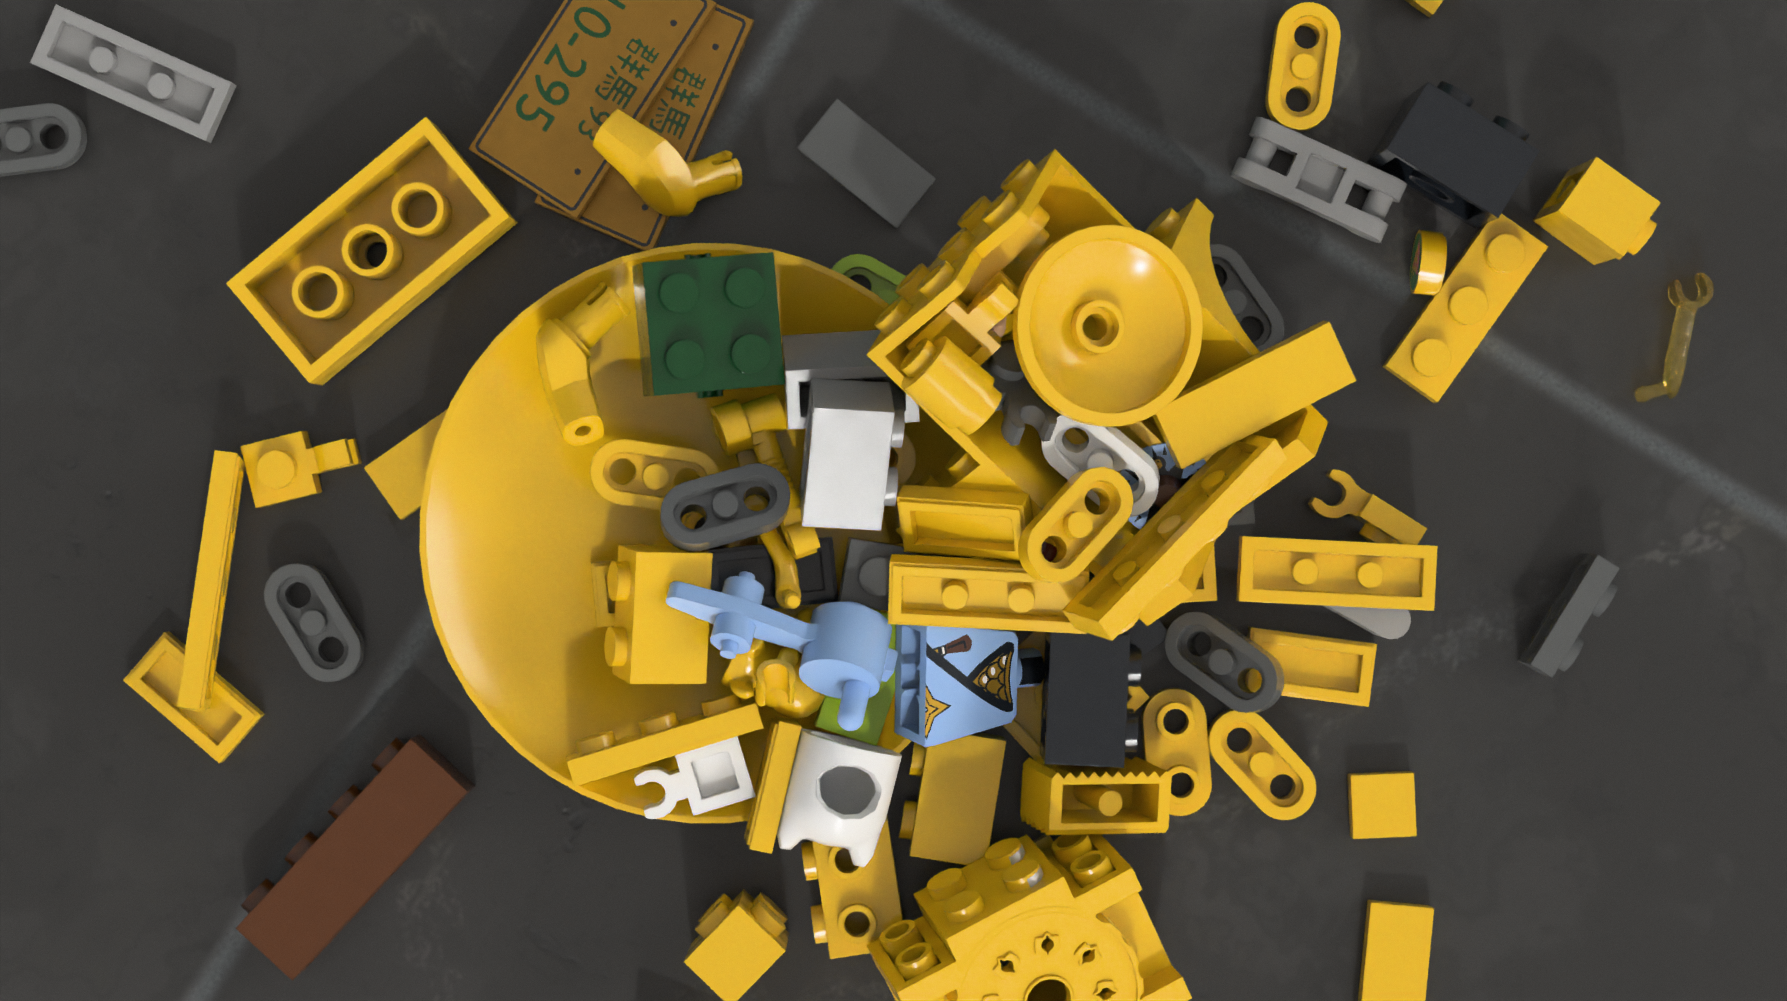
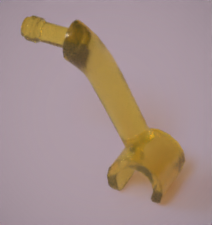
(1679, 339)

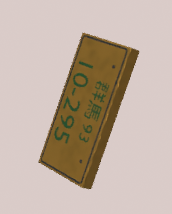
(575, 77)
(681, 118)

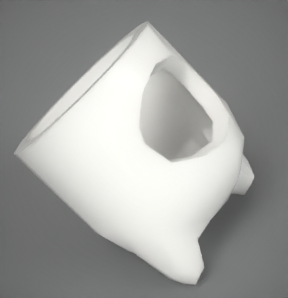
(838, 794)

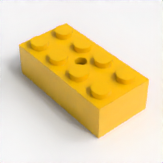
(316, 282)

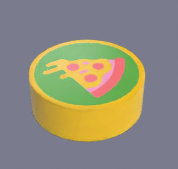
(1428, 262)

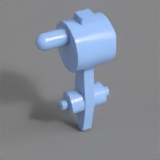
(840, 647)

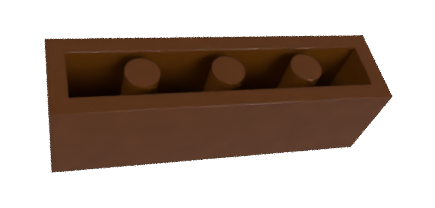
(354, 856)

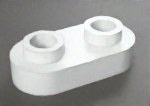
(1107, 449)

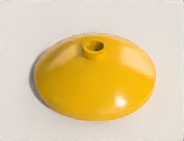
(1143, 317)

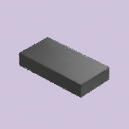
(866, 164)

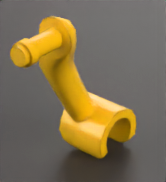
(786, 573)
(780, 671)

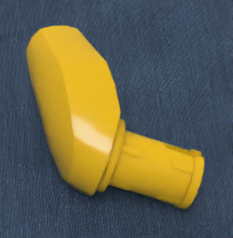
(658, 169)
(565, 365)

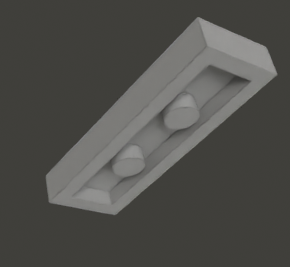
(133, 73)

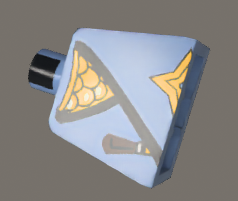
(958, 681)

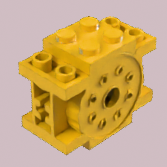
(1057, 915)

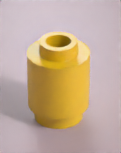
(950, 384)

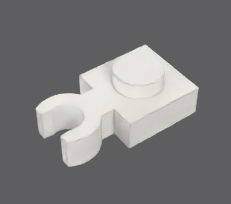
(706, 776)

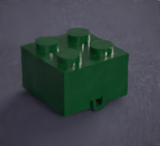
(708, 324)

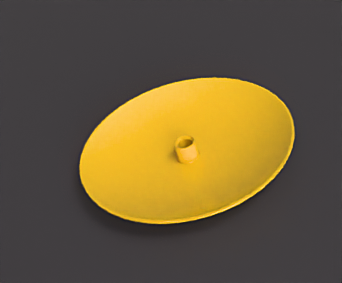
(519, 522)

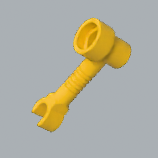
(754, 428)

